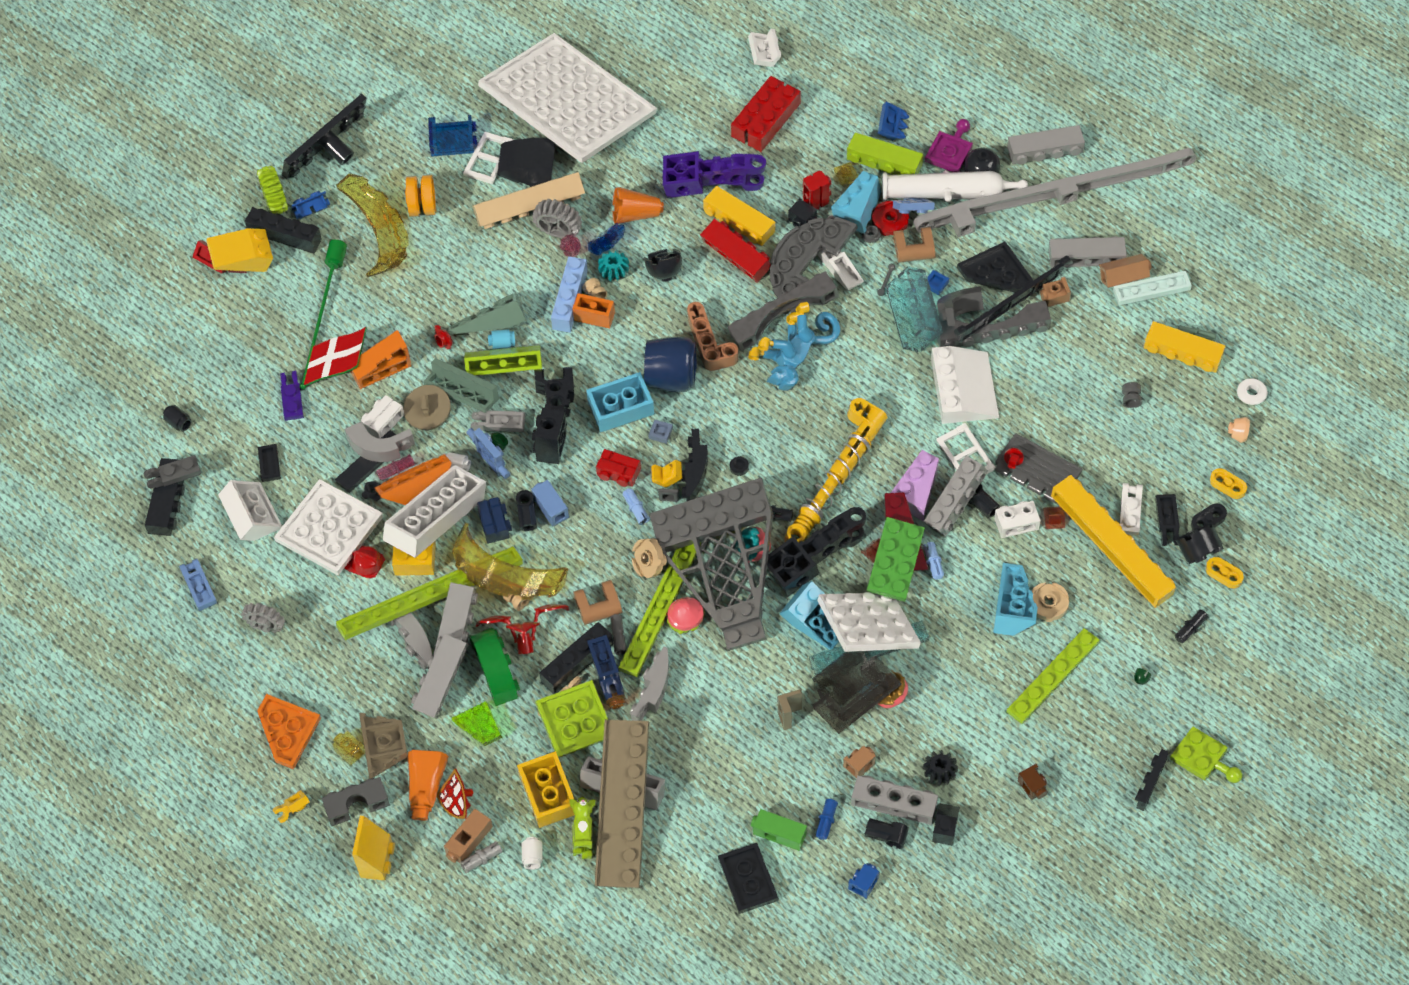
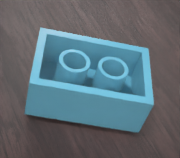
(620, 402)

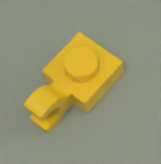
(292, 804)

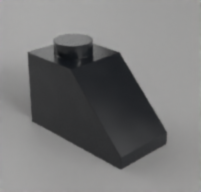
(945, 824)

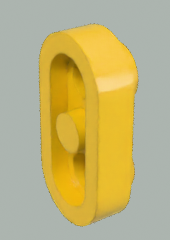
(1228, 484)
(1225, 572)

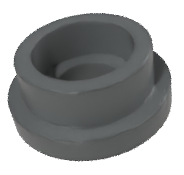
(871, 235)

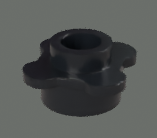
(369, 486)

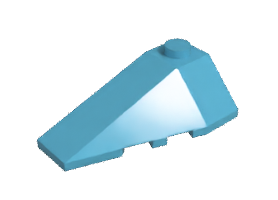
(1015, 602)

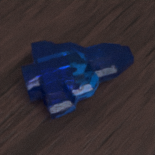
(606, 239)

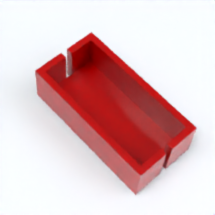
(765, 113)

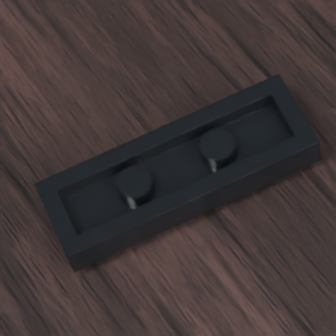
(1150, 779)

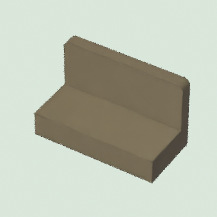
(786, 705)

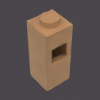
(1125, 270)
(467, 836)

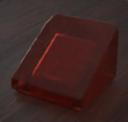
(1054, 517)
(871, 550)

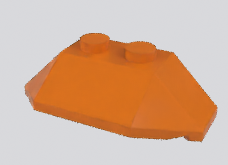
(412, 482)

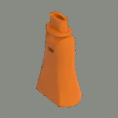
(424, 780)

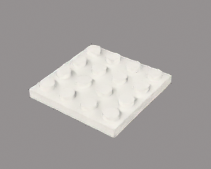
(328, 527)
(868, 622)

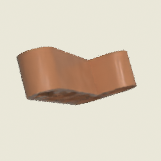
(705, 336)

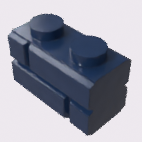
(493, 520)

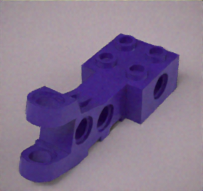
(688, 173)

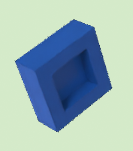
(937, 282)

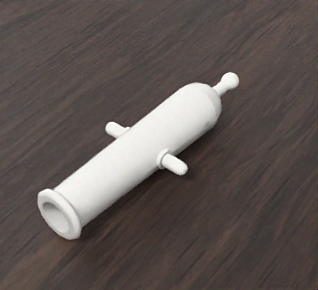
(946, 185)

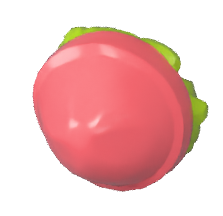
(685, 615)

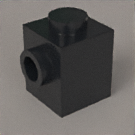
(801, 213)

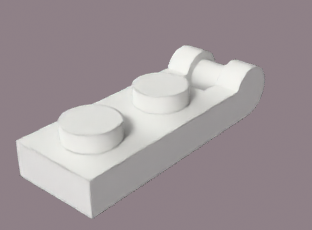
(1131, 509)

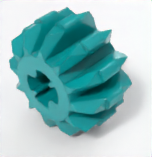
(613, 265)

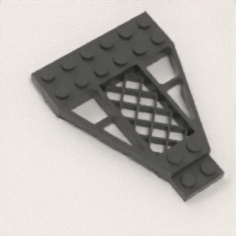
(716, 516)

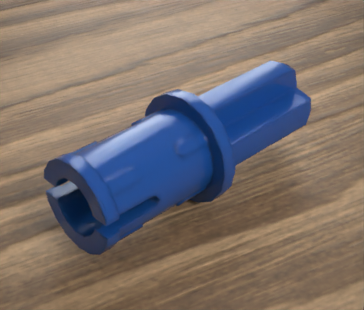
(826, 819)

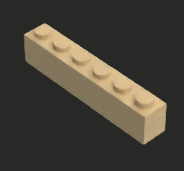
(525, 200)

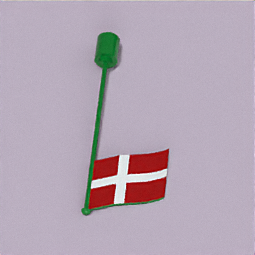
(339, 353)

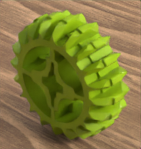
(272, 190)

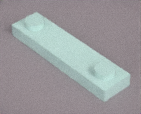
(1152, 288)

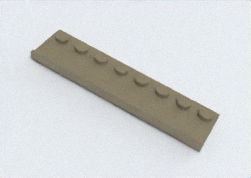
(622, 804)

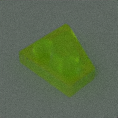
(479, 724)

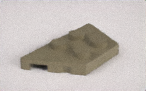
(382, 743)

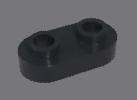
(1206, 516)

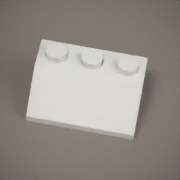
(249, 509)

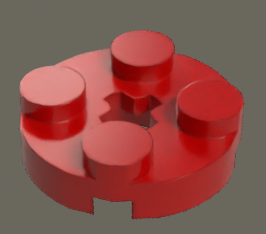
(885, 226)

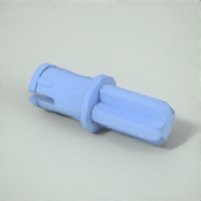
(635, 506)
(933, 560)

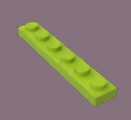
(1052, 676)

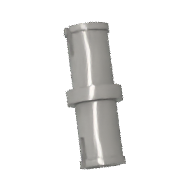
(481, 857)

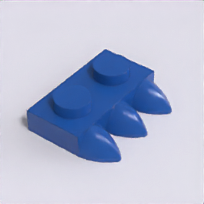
(891, 121)

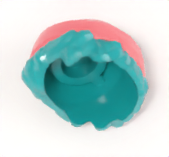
(753, 537)

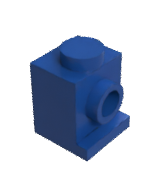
(864, 880)

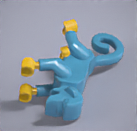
(796, 347)

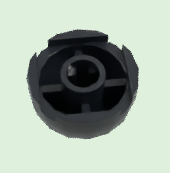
(982, 160)
(664, 264)

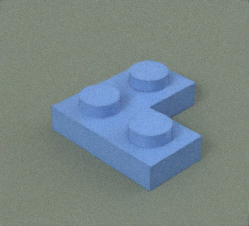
(919, 205)

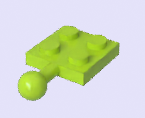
(1202, 754)

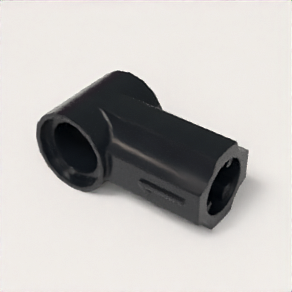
(984, 502)
(526, 511)
(892, 834)

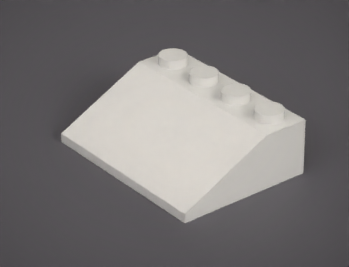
(963, 384)

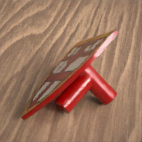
(454, 796)

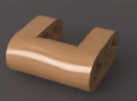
(914, 252)
(599, 610)

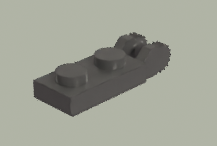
(172, 472)

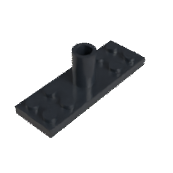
(327, 139)

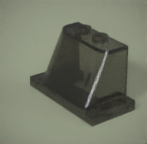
(852, 688)

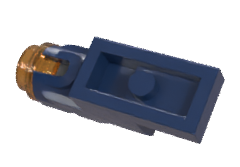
(607, 672)

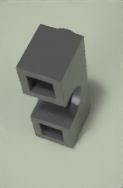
(369, 792)

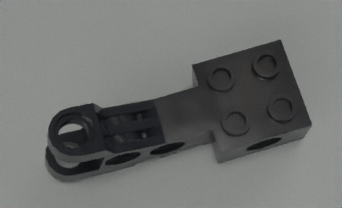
(551, 423)
(797, 562)

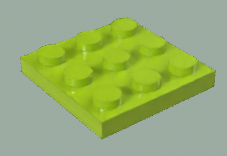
(573, 718)

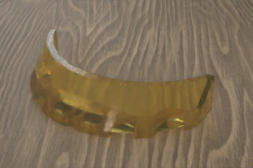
(384, 220)
(503, 577)

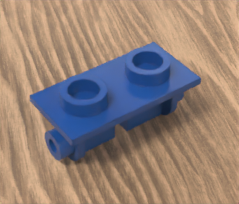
(315, 200)

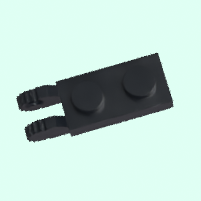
(1167, 517)

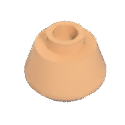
(1239, 429)

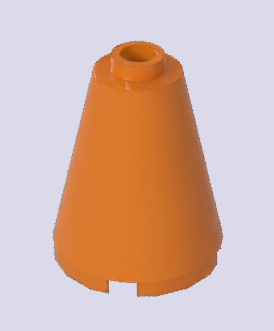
(634, 206)

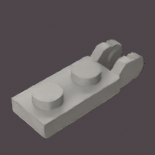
(499, 421)

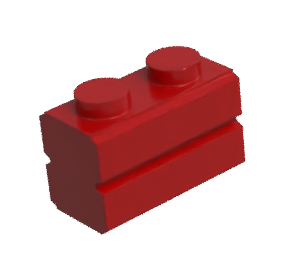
(816, 189)
(618, 468)

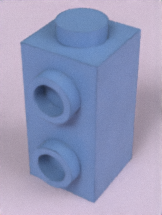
(550, 502)

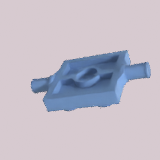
(489, 452)

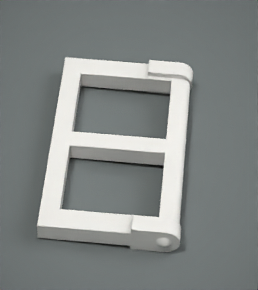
(478, 154)
(954, 459)

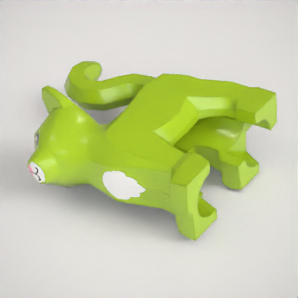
(582, 827)

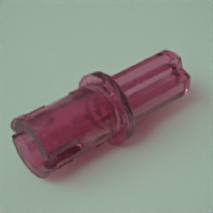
(395, 467)

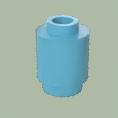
(501, 339)

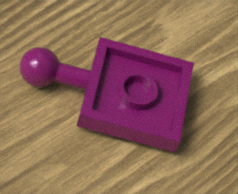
(948, 150)

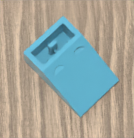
(808, 617)

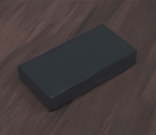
(269, 463)

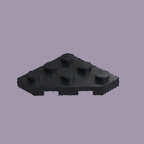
(996, 269)

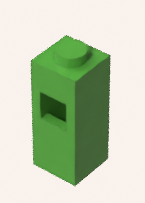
(779, 829)

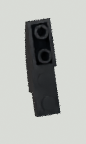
(696, 468)

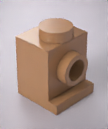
(1055, 292)
(859, 761)

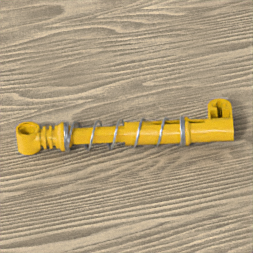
(842, 467)

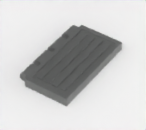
(1039, 467)

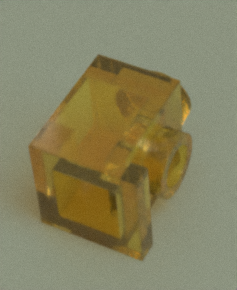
(351, 752)

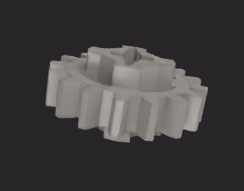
(263, 617)

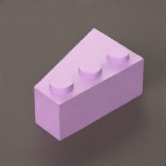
(918, 483)

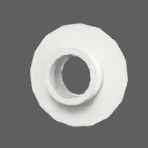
(1254, 384)

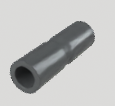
(618, 637)

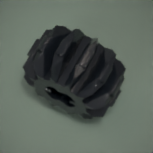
(937, 773)

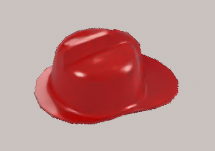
(365, 562)

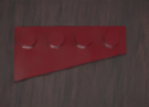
(897, 508)

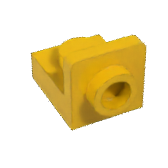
(668, 474)

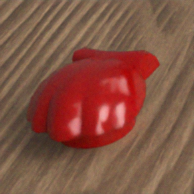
(442, 338)

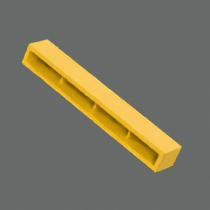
(1113, 541)

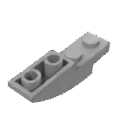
(415, 638)
(655, 686)

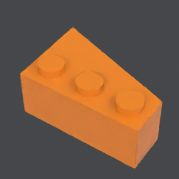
(382, 361)

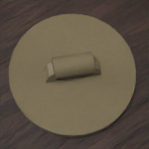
(427, 407)

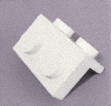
(765, 48)

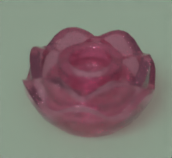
(570, 245)

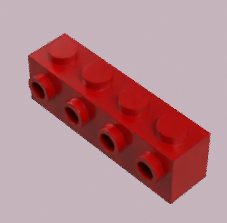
(736, 250)

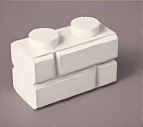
(382, 416)

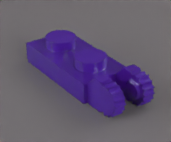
(291, 398)

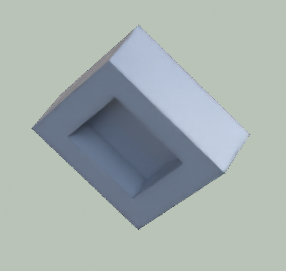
(660, 431)

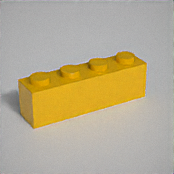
(739, 216)
(1184, 347)

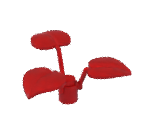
(524, 640)

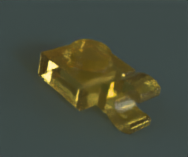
(846, 174)

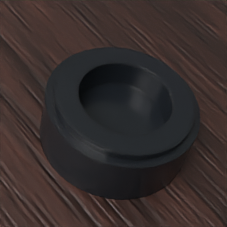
(739, 466)

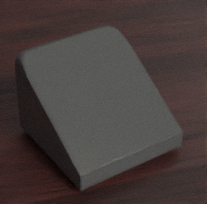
(668, 494)

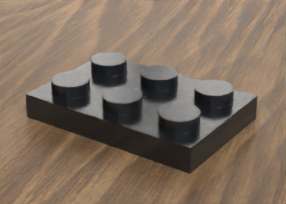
(748, 878)

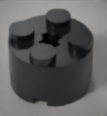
(1199, 543)

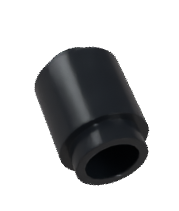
(177, 418)

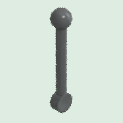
(881, 292)

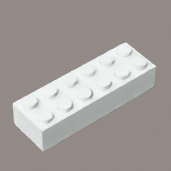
(434, 511)

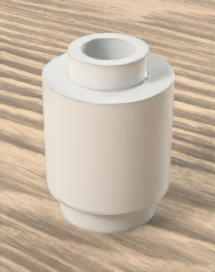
(459, 460)
(532, 853)

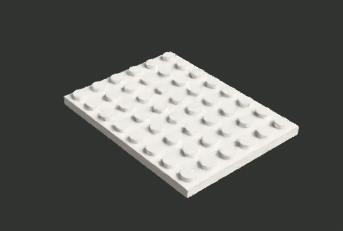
(567, 97)

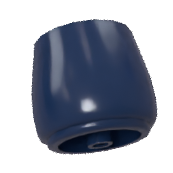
(670, 364)

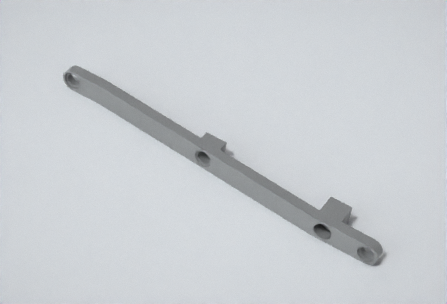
(1065, 190)

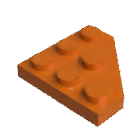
(286, 729)

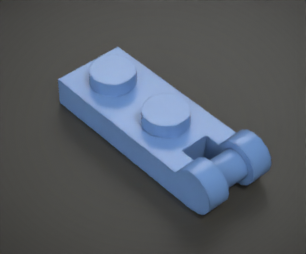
(198, 585)

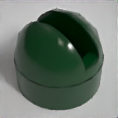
(1142, 676)

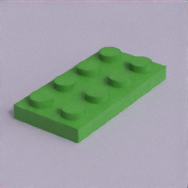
(895, 559)

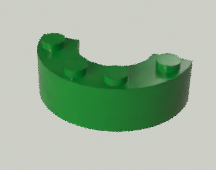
(494, 663)

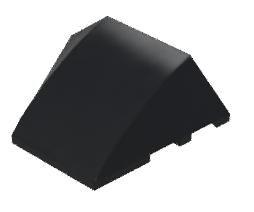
(527, 160)

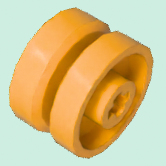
(420, 196)

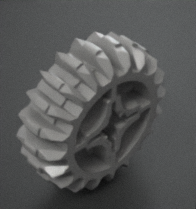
(556, 218)

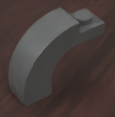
(958, 303)

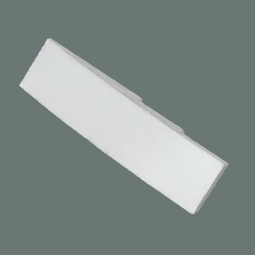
(841, 269)

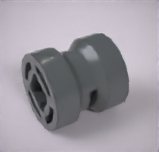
(1131, 395)

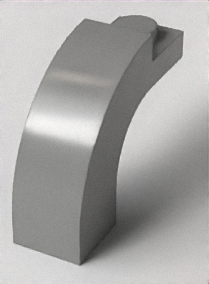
(377, 448)

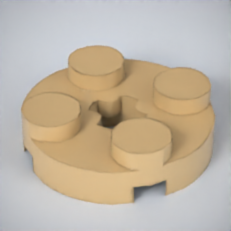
(648, 548)
(1060, 601)

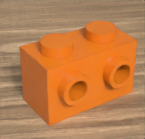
(593, 310)

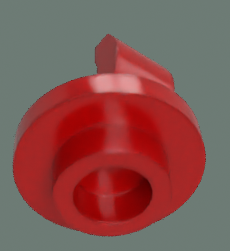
(1013, 457)

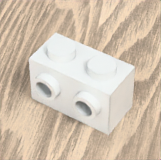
(1017, 519)

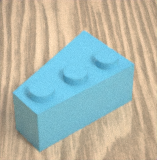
(859, 200)

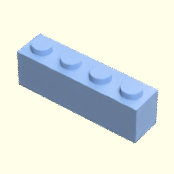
(570, 286)

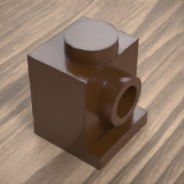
(1033, 782)

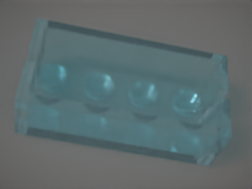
(914, 309)

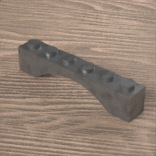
(815, 291)
(1030, 319)

